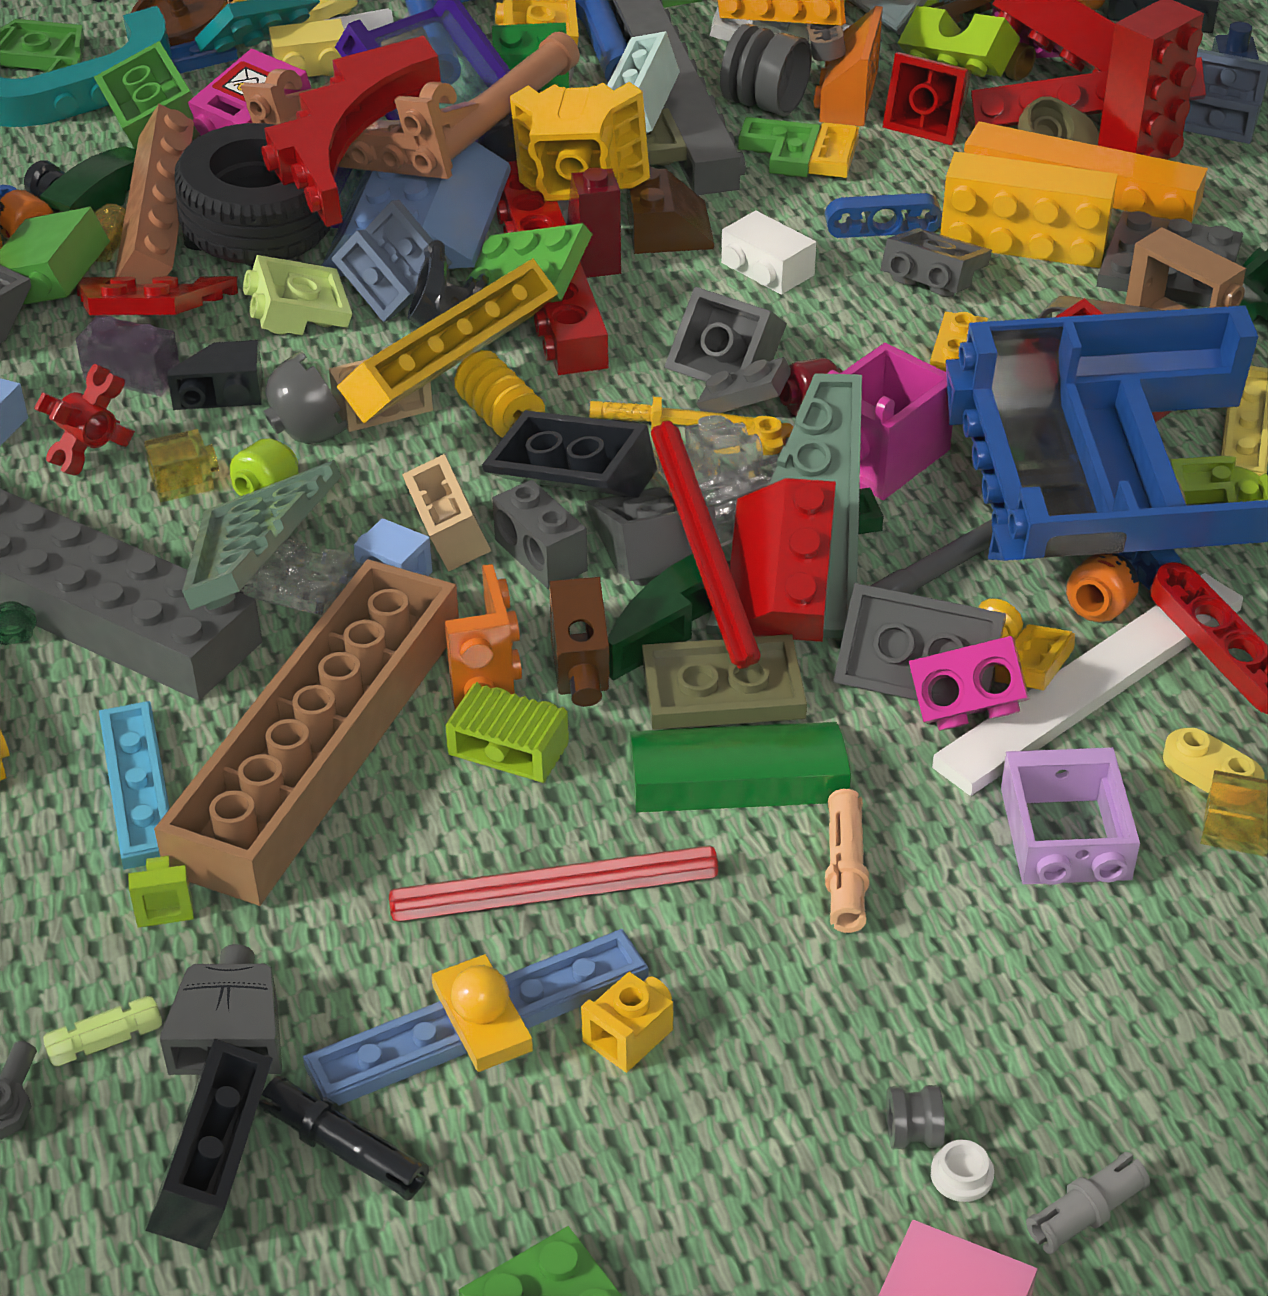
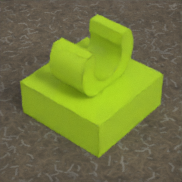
(160, 893)

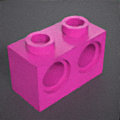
(967, 668)

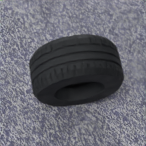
(238, 206)

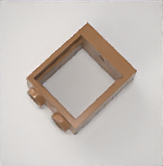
(1166, 249)

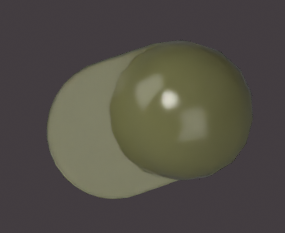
(1058, 119)

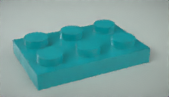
(250, 22)

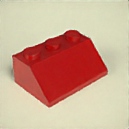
(784, 556)

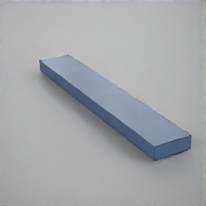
(429, 1038)

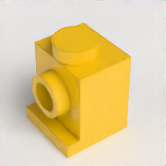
(628, 1020)

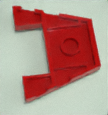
(161, 297)

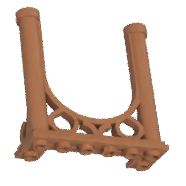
(425, 134)

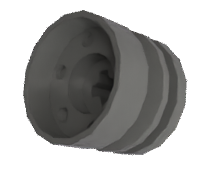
(765, 69)

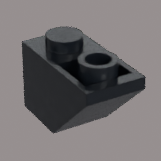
(218, 377)

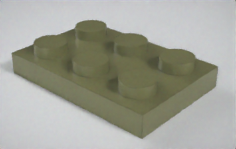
(701, 687)

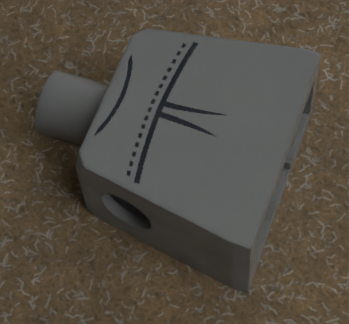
(224, 1003)

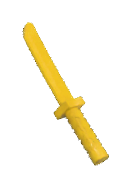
(655, 413)

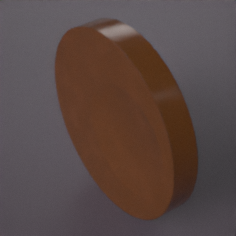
(184, 17)

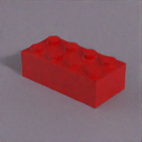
(1067, 26)
(1151, 80)

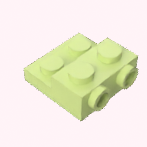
(295, 292)

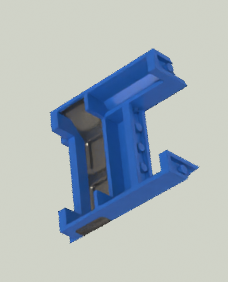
(1072, 434)

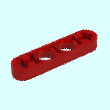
(1186, 594)

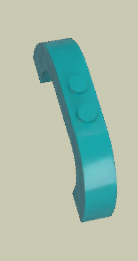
(73, 88)

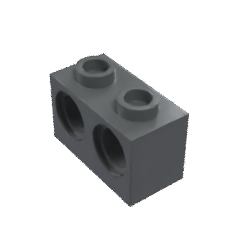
(540, 533)

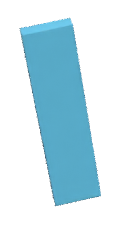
(134, 779)

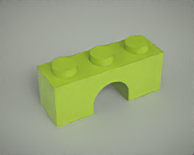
(982, 47)

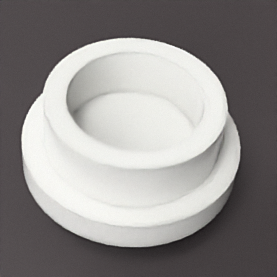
(962, 1171)

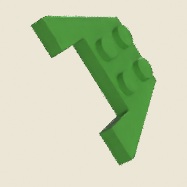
(40, 45)

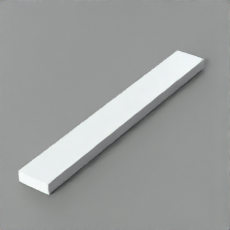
(1071, 695)

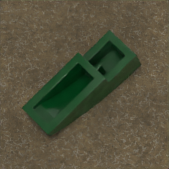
(93, 182)
(658, 615)

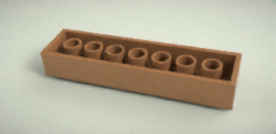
(308, 732)

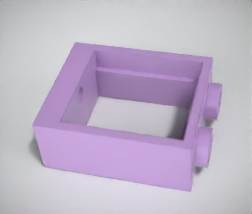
(1088, 776)

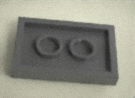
(894, 627)

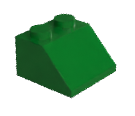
(519, 41)

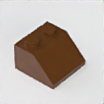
(667, 216)

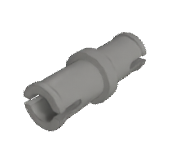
(1088, 1202)

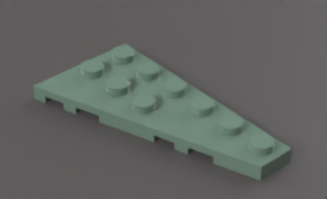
(828, 449)
(246, 532)

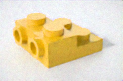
(537, 12)

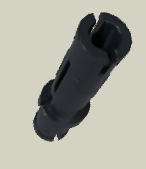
(323, 1124)

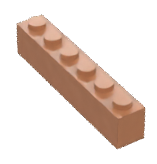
(151, 209)

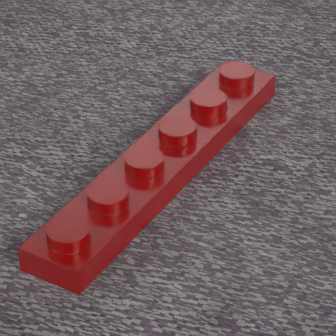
(1083, 92)

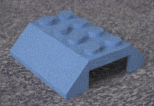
(448, 209)

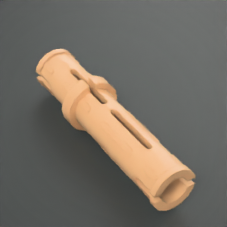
(846, 876)

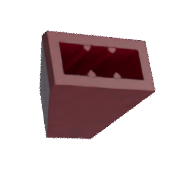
(596, 204)

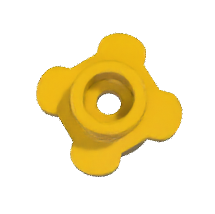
(771, 433)

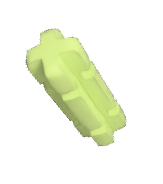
(102, 1031)

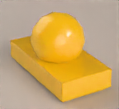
(482, 1012)

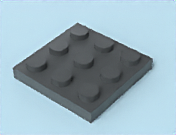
(1180, 287)

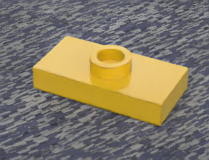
(834, 150)
(1041, 655)

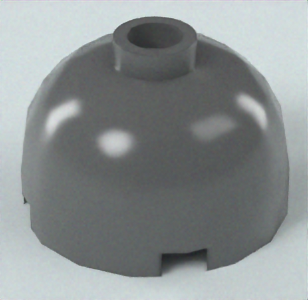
(301, 403)

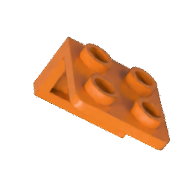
(483, 644)

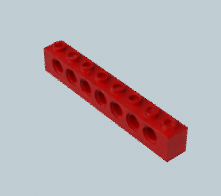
(569, 328)

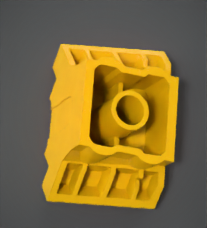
(576, 131)

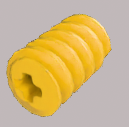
(494, 391)

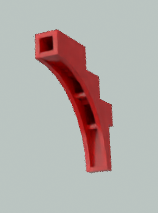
(336, 114)

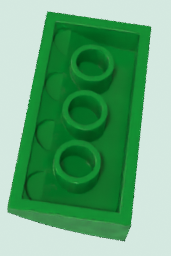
(738, 766)

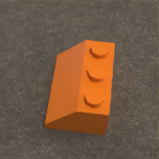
(849, 81)

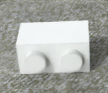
(768, 252)

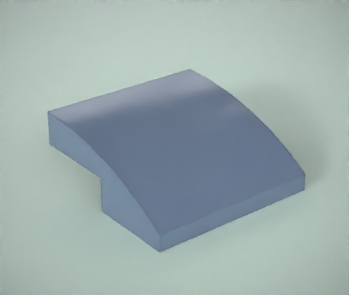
(1232, 98)
(385, 259)

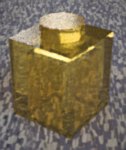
(180, 465)
(1237, 814)

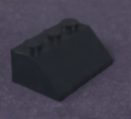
(575, 454)

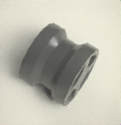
(915, 1117)

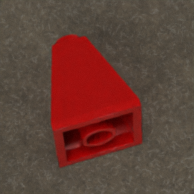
(926, 98)

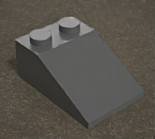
(642, 532)

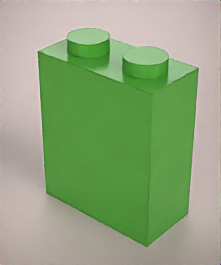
(54, 252)

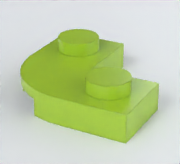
(1218, 480)

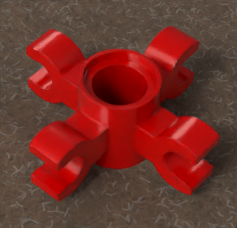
(85, 419)

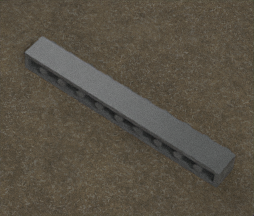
(712, 158)

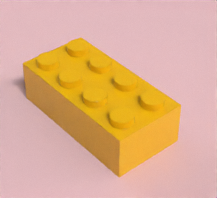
(1029, 208)

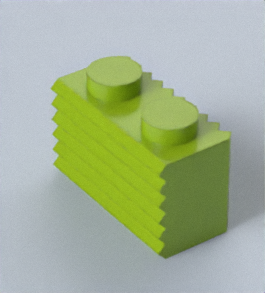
(508, 732)

